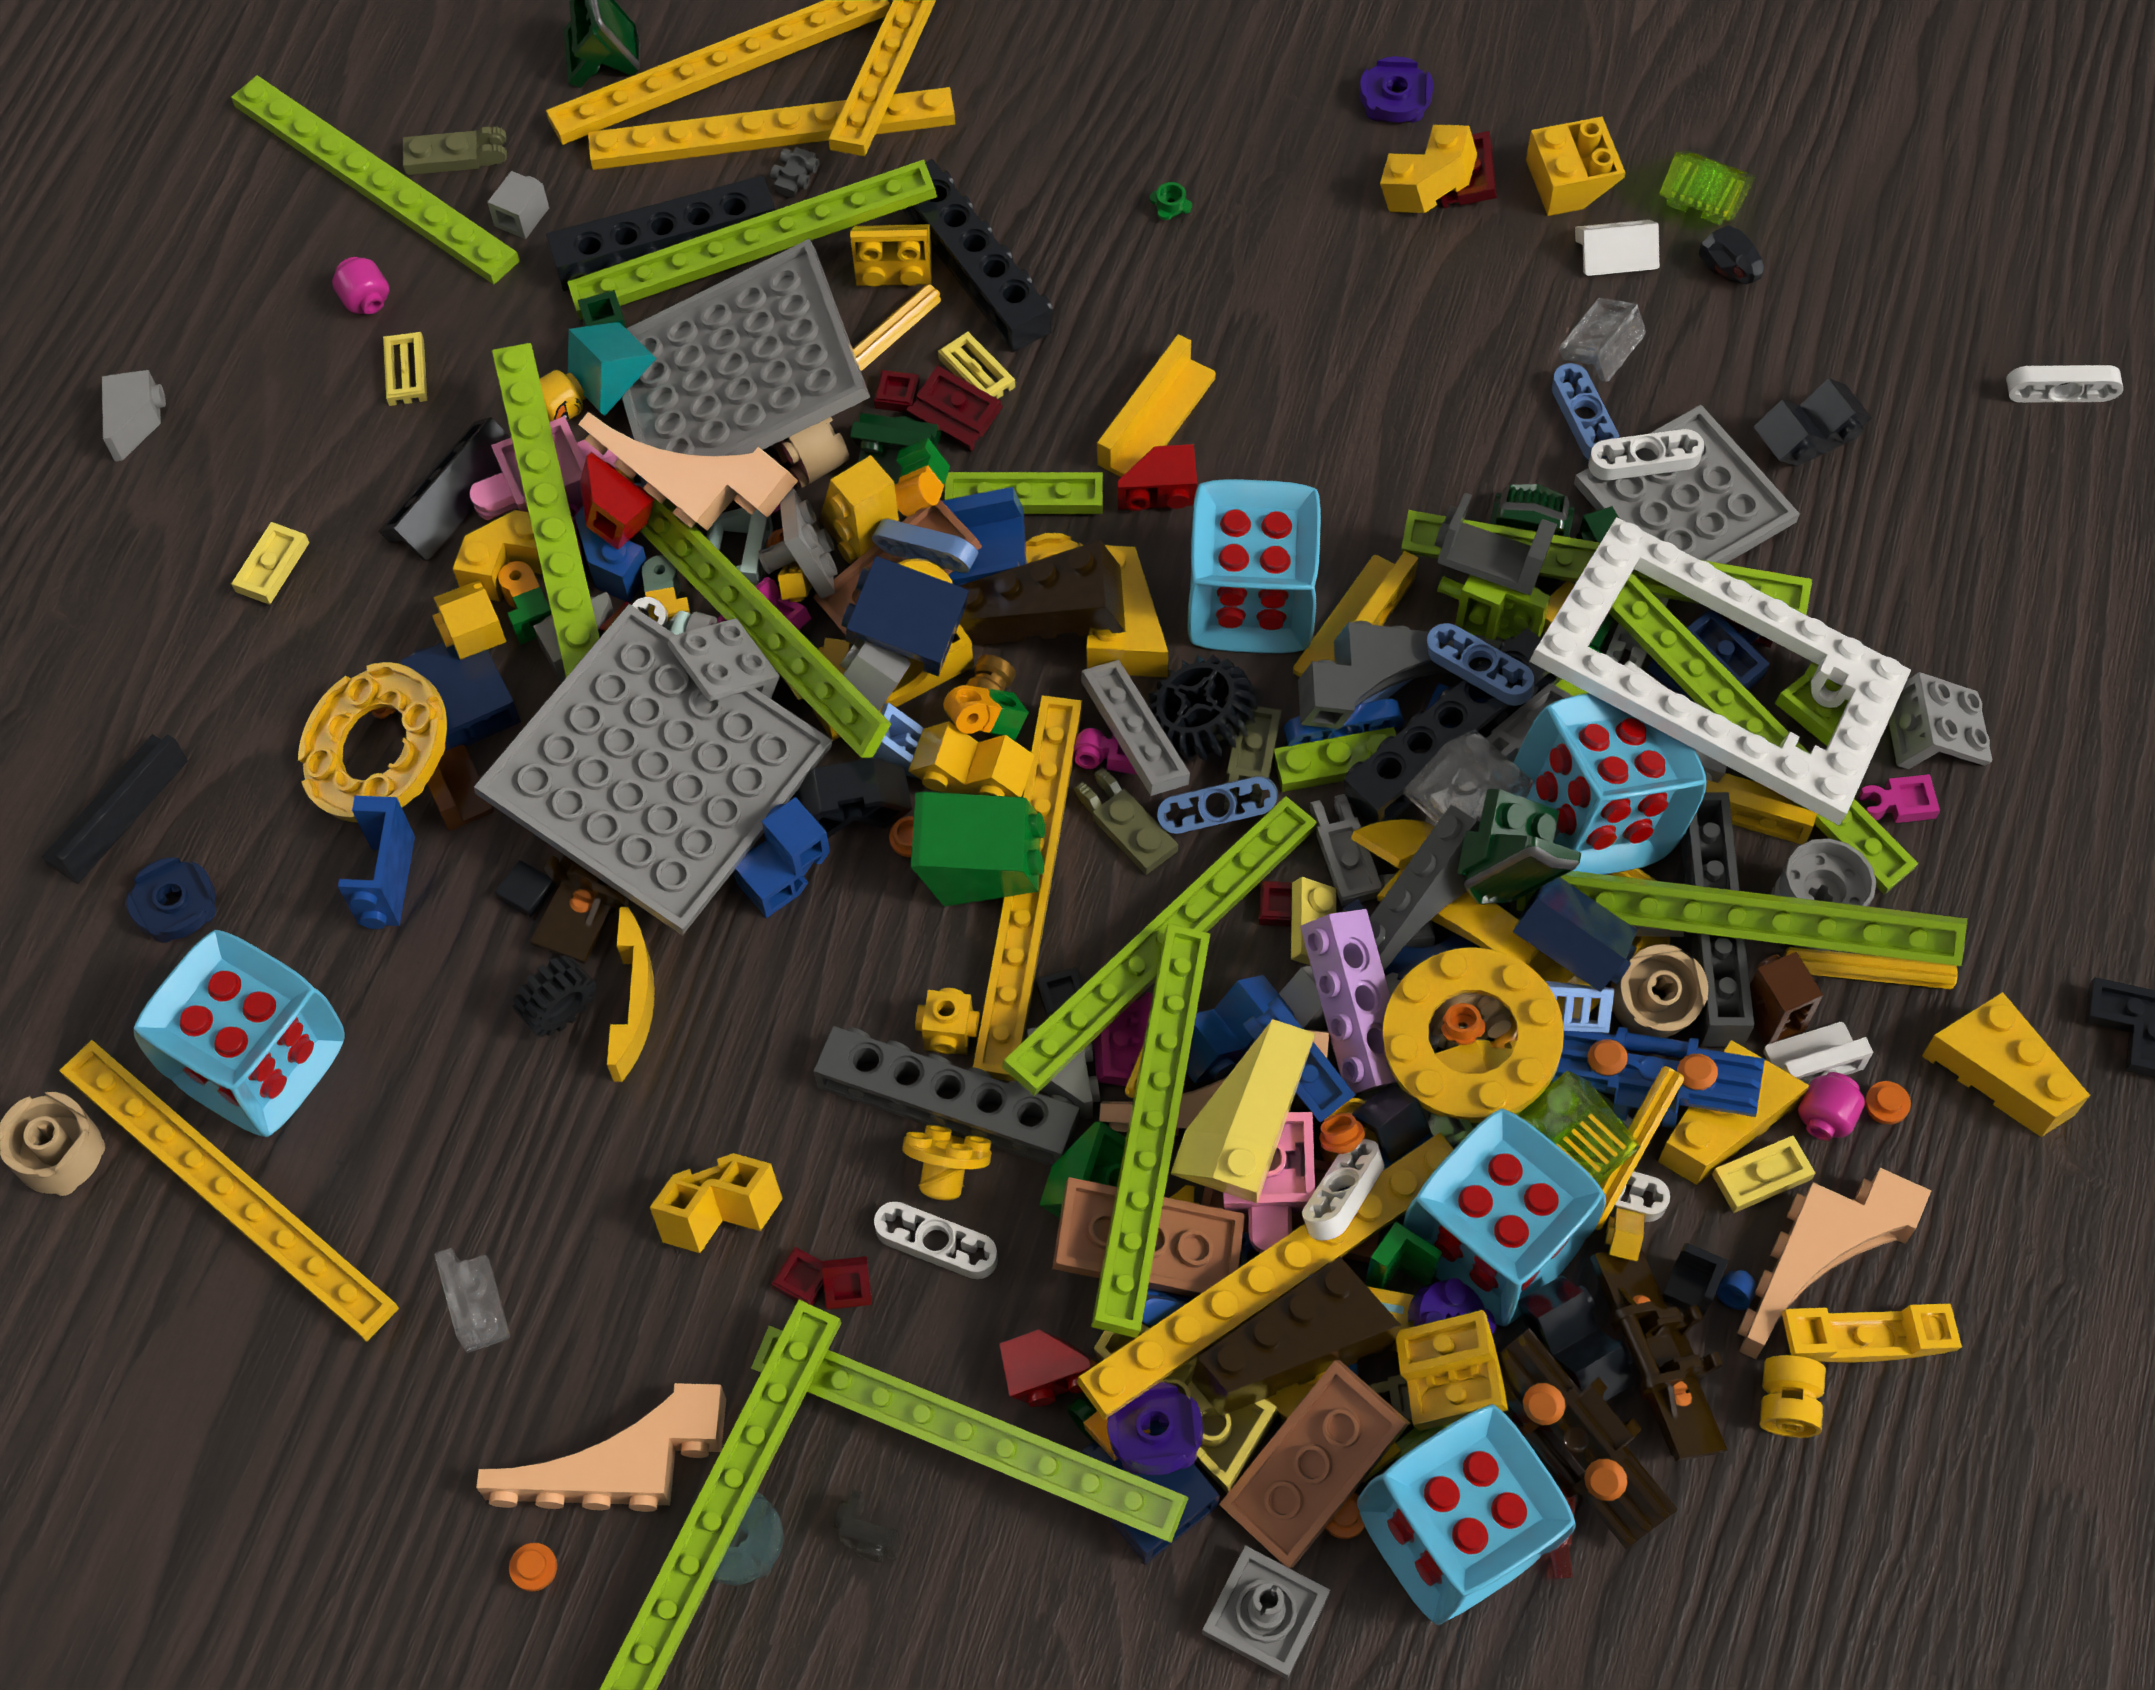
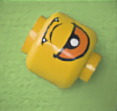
(562, 395)

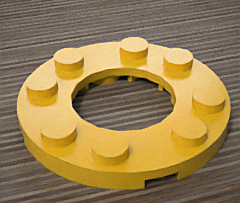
(338, 711)
(1473, 1095)

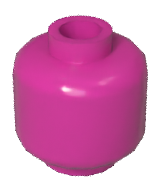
(360, 285)
(1831, 1106)

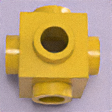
(947, 1021)

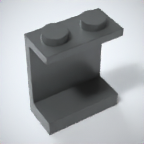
(1490, 554)

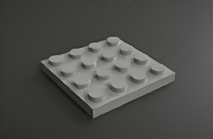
(1705, 510)

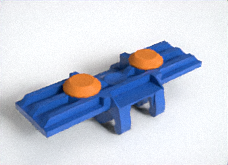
(1710, 1077)

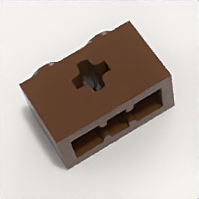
(1783, 997)

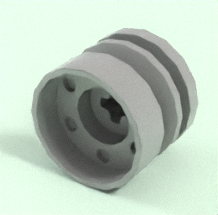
(1828, 873)

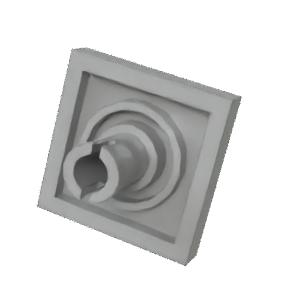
(803, 544)
(1266, 1612)

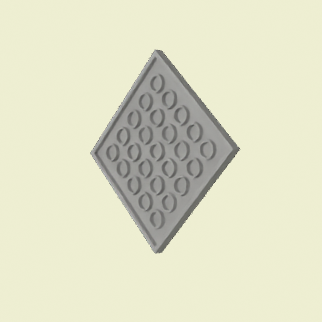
(745, 362)
(649, 774)

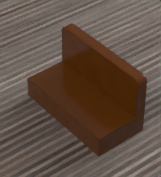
(454, 789)

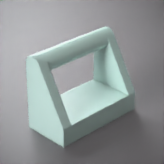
(758, 530)

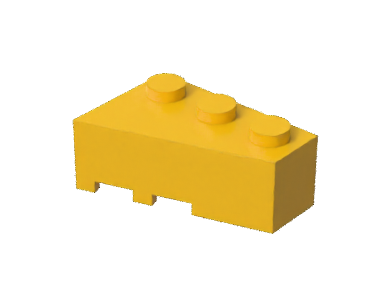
(1143, 644)
(2010, 1064)

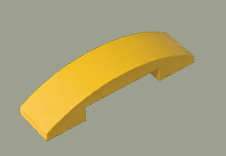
(1480, 923)
(629, 1039)
(1871, 1335)

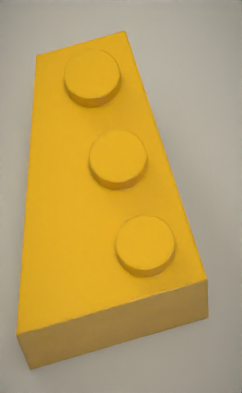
(856, 506)
(1711, 1137)

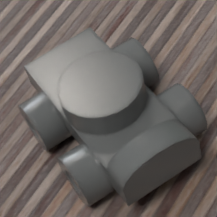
(795, 172)

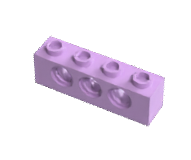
(1351, 995)

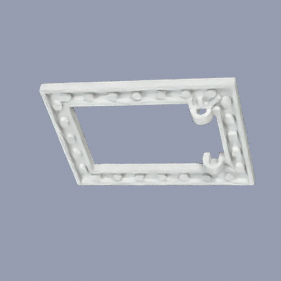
(1818, 780)

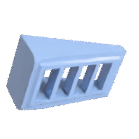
(1587, 992)

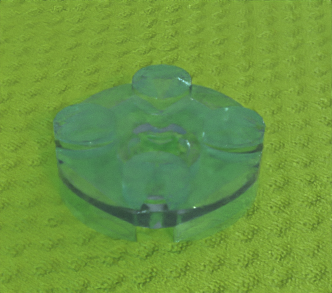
(757, 1554)

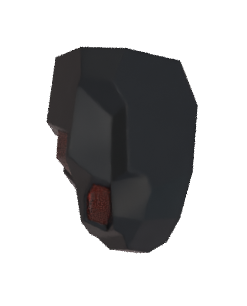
(1732, 255)

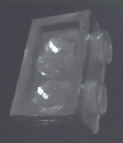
(1605, 336)
(472, 1300)

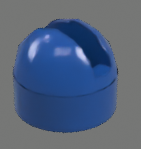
(1737, 1289)

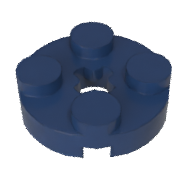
(183, 917)

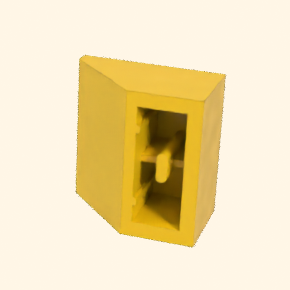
(1573, 164)
(892, 254)

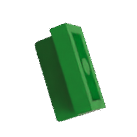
(1403, 1252)

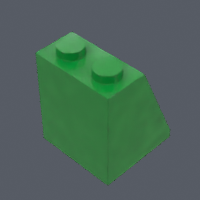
(976, 846)

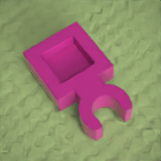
(1904, 797)

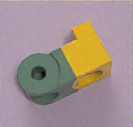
(663, 584)

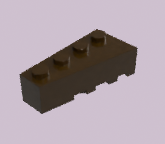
(1047, 597)
(1296, 1339)

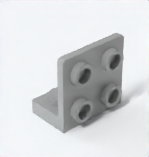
(724, 660)
(1938, 718)

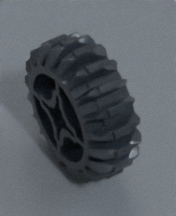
(1198, 698)

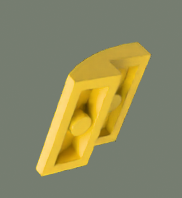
(1394, 839)
(1450, 1369)

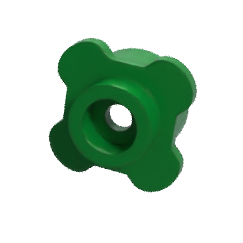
(1170, 200)

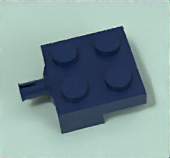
(1727, 646)

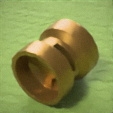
(992, 673)

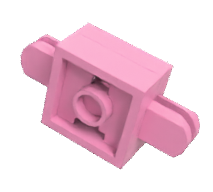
(505, 490)
(1286, 1185)

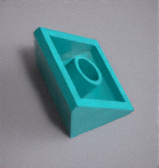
(606, 362)

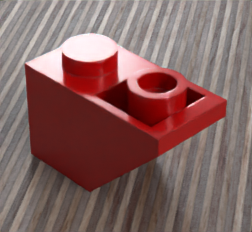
(1160, 480)
(612, 503)
(1042, 1367)

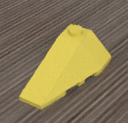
(1243, 1121)

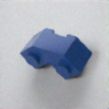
(612, 569)
(777, 867)
(1219, 1033)

